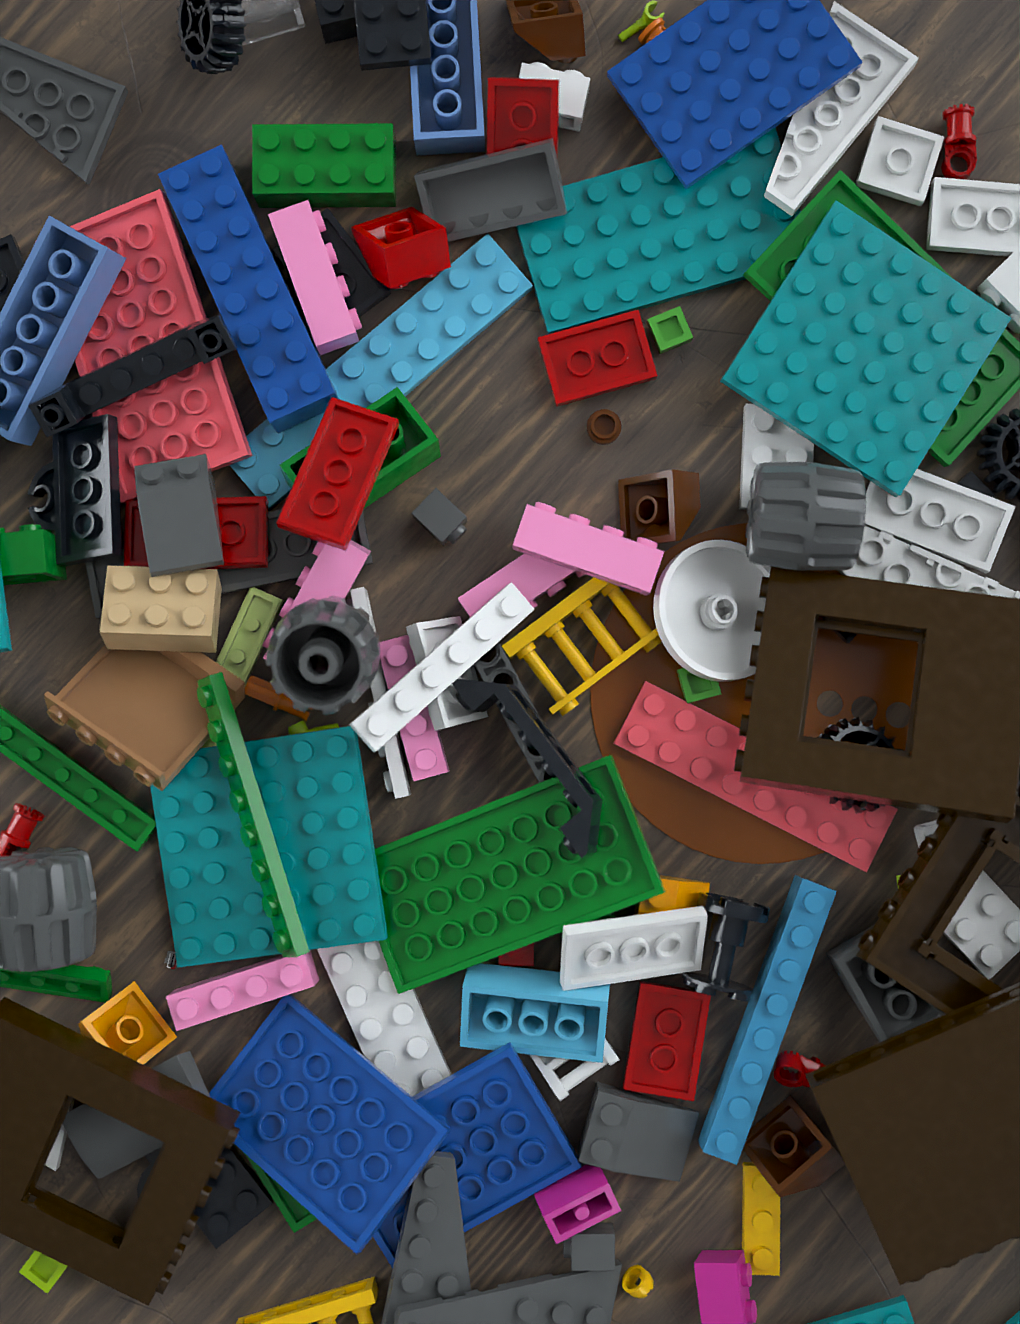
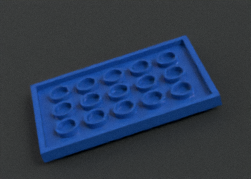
(730, 77)
(327, 1122)
(500, 1140)

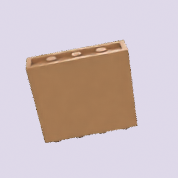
(141, 708)

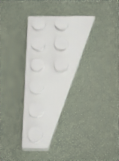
(837, 117)
(895, 561)

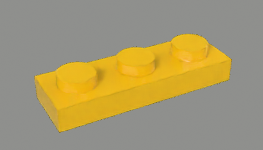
(760, 1223)

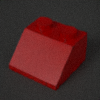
(403, 247)

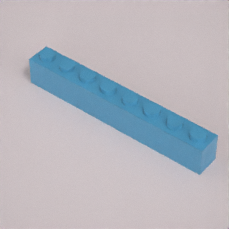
(765, 1019)

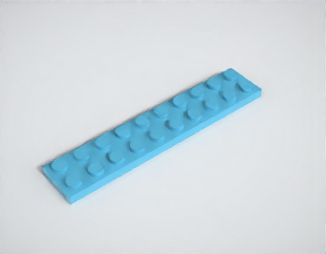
(398, 352)

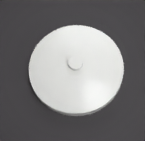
(710, 608)

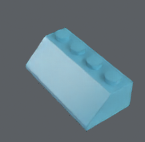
(532, 1013)

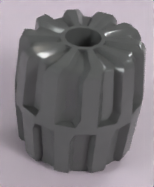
(805, 516)
(330, 630)
(46, 909)

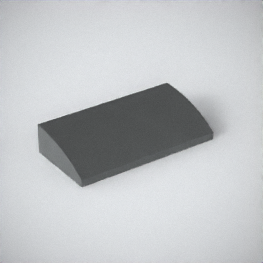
(493, 190)
(111, 1144)

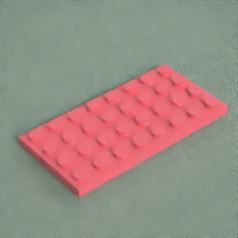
(149, 300)

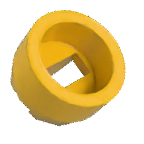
(631, 1276)

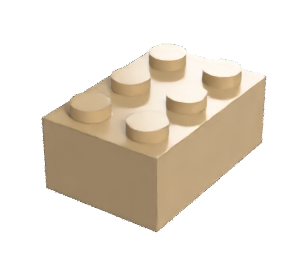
(161, 611)

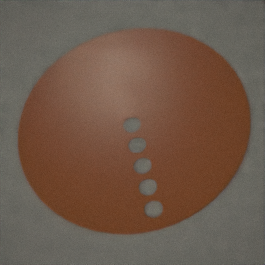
(688, 814)

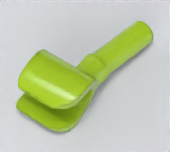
(641, 23)
(301, 727)

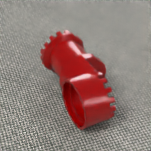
(959, 140)
(19, 829)
(796, 1062)

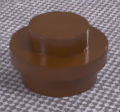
(603, 426)

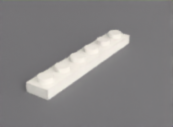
(441, 667)
(396, 778)

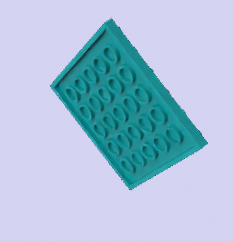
(865, 349)
(322, 833)

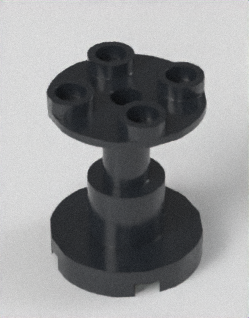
(728, 931)

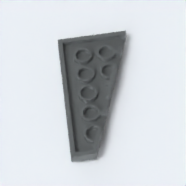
(59, 106)
(431, 1240)
(542, 1299)

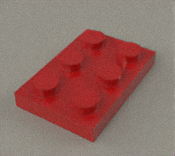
(521, 112)
(597, 358)
(666, 1041)

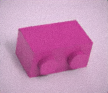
(576, 1202)
(724, 1287)

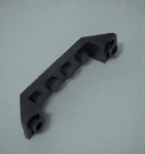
(131, 373)
(583, 829)

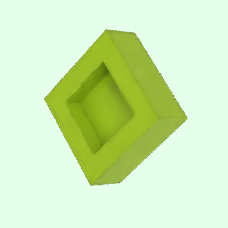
(42, 1270)

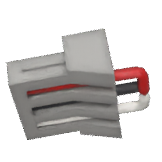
(171, 959)

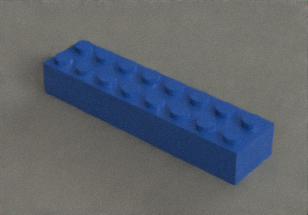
(249, 289)

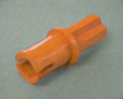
(264, 692)

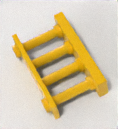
(552, 627)
(322, 1307)

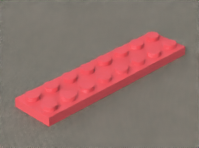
(704, 753)

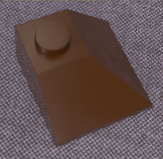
(550, 27)
(658, 505)
(791, 1150)

